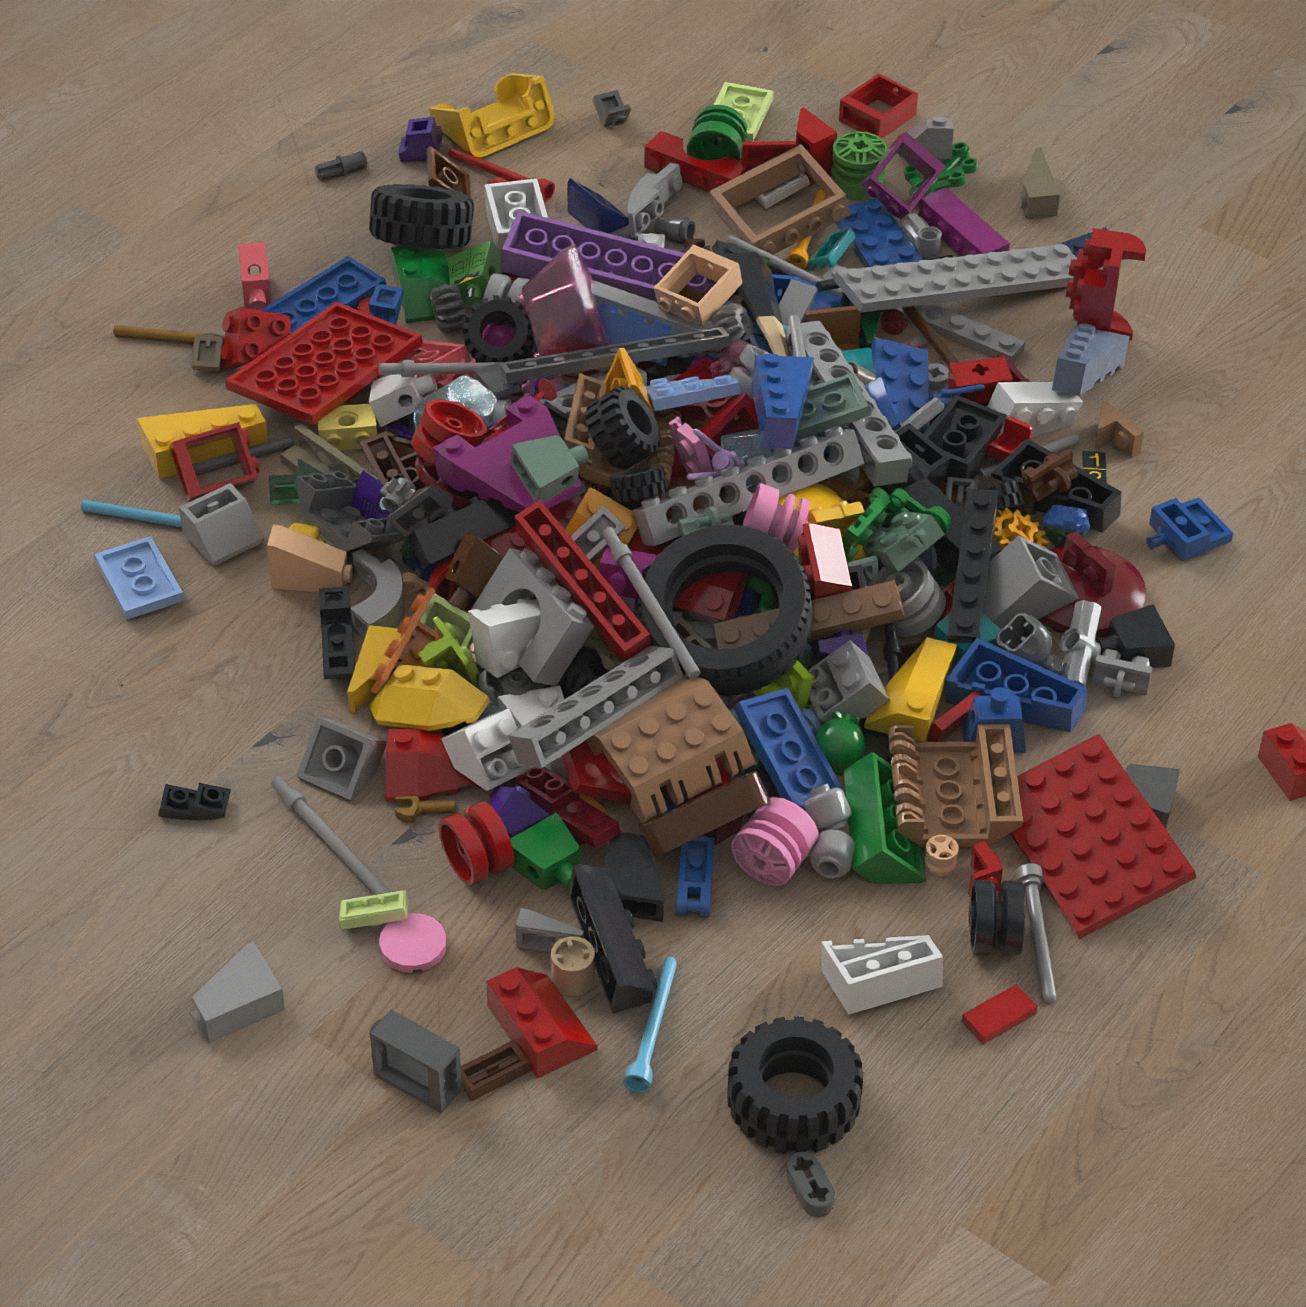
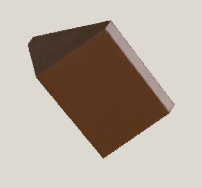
(445, 173)

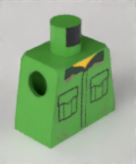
(473, 269)

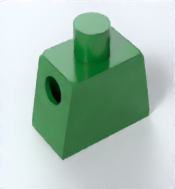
(546, 853)

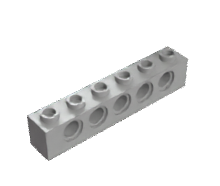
(595, 706)

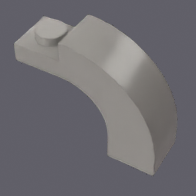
(386, 604)

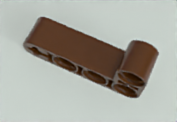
(704, 813)

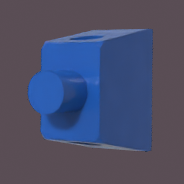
(996, 709)

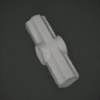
(1080, 642)

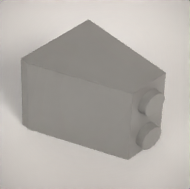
(1026, 581)

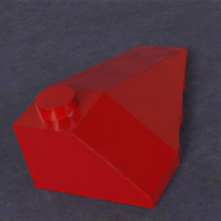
(420, 766)

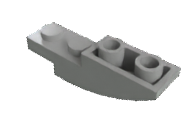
(649, 196)

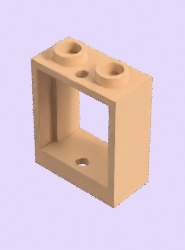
(708, 265)

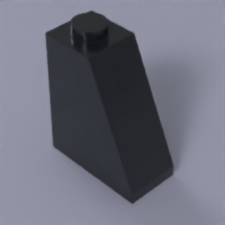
(634, 868)

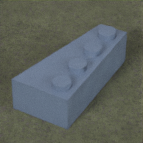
(1088, 358)

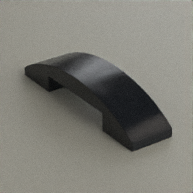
(336, 632)

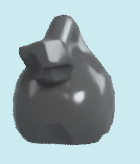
(1030, 641)

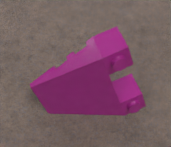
(488, 466)

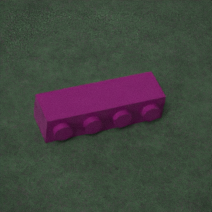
(960, 225)

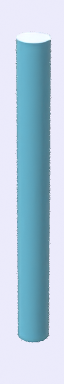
(131, 513)

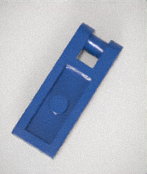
(695, 876)

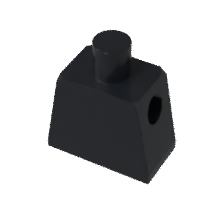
(1141, 635)

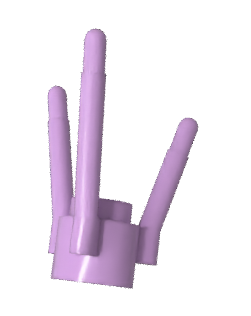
(721, 460)

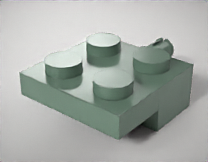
(903, 540)

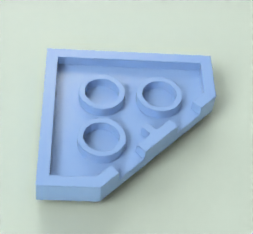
(690, 391)

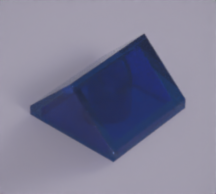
(593, 209)

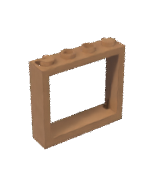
(767, 177)

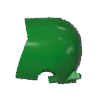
(841, 741)

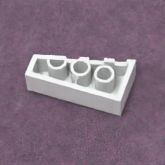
(504, 634)

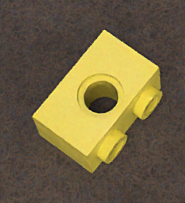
(348, 426)

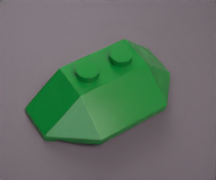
(418, 273)

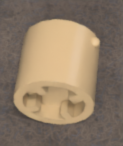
(573, 966)

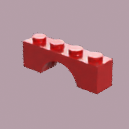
(698, 173)

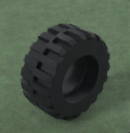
(421, 216)
(791, 1121)

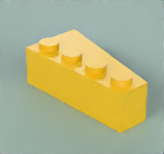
(160, 431)

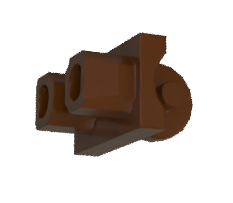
(1052, 475)

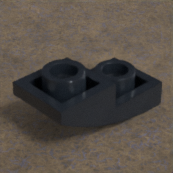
(205, 803)

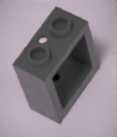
(416, 1061)

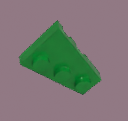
(861, 530)

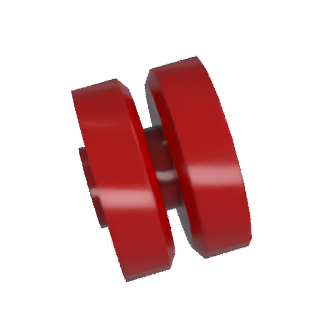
(442, 421)
(476, 843)

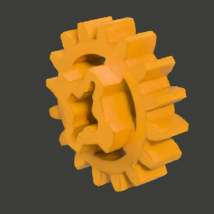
(1010, 525)

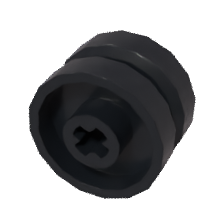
(991, 916)

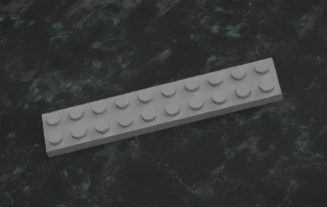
(956, 278)

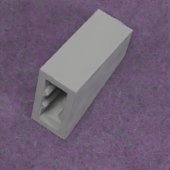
(237, 995)

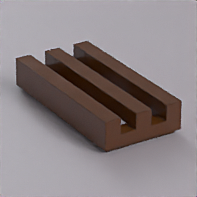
(496, 1073)

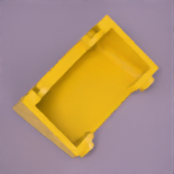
(519, 113)

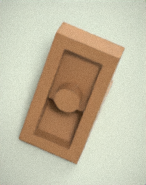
(1118, 429)

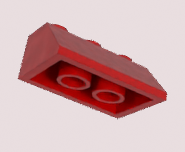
(538, 1019)

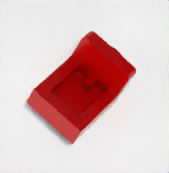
(1013, 436)
(985, 865)

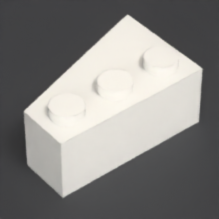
(1035, 405)
(531, 705)
(881, 972)

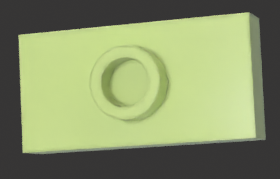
(373, 910)

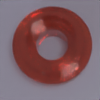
(894, 322)

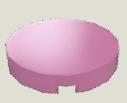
(413, 943)

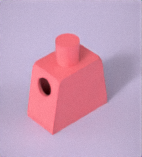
(255, 287)

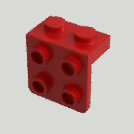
(251, 334)

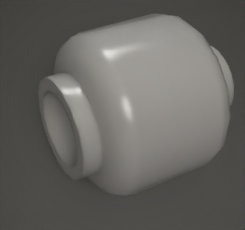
(828, 807)
(832, 854)

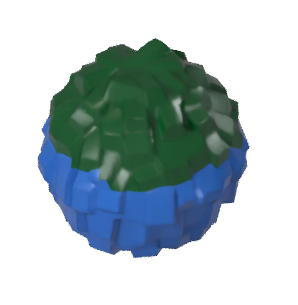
(1063, 521)

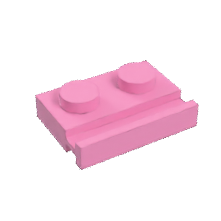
(689, 448)

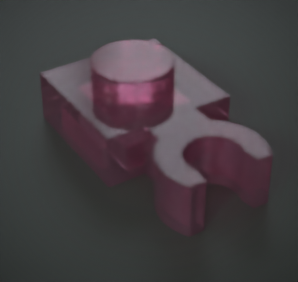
(728, 359)

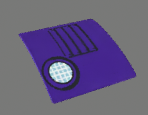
(368, 497)

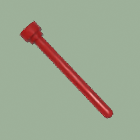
(546, 187)

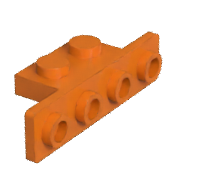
(412, 640)

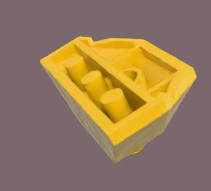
(427, 699)

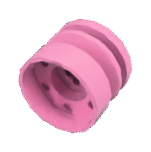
(777, 519)
(775, 842)

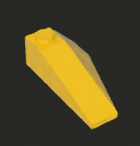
(915, 690)

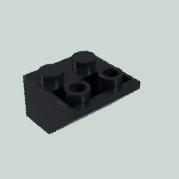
(927, 459)

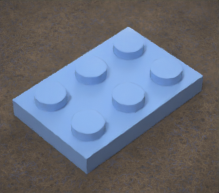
(138, 577)

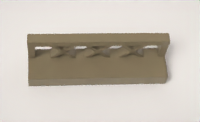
(316, 455)

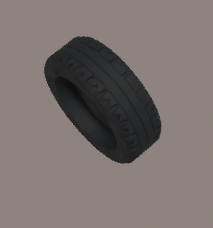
(737, 550)

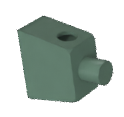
(547, 466)

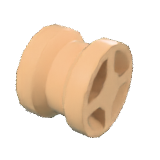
(937, 848)

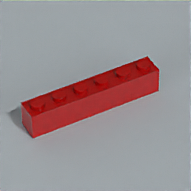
(581, 578)

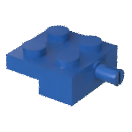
(1187, 528)

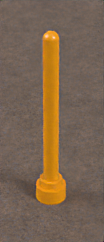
(799, 255)

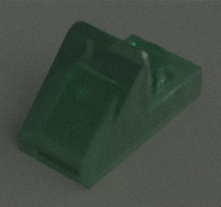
(283, 487)

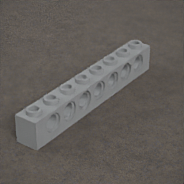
(880, 447)
(843, 456)

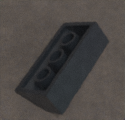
(609, 930)

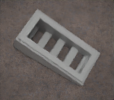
(541, 932)

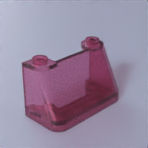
(563, 306)

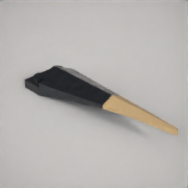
(758, 293)

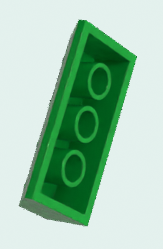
(879, 849)

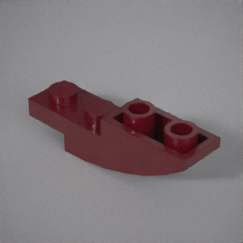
(557, 796)

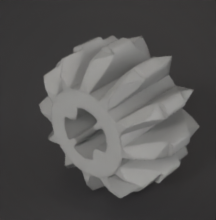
(734, 321)

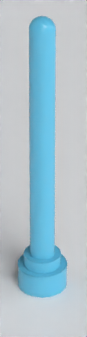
(639, 1074)

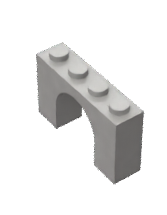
(562, 622)

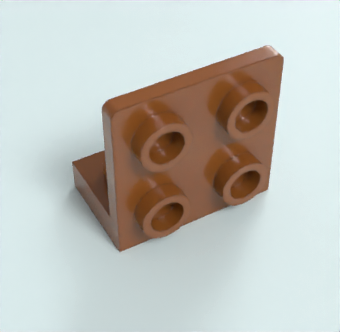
(841, 323)

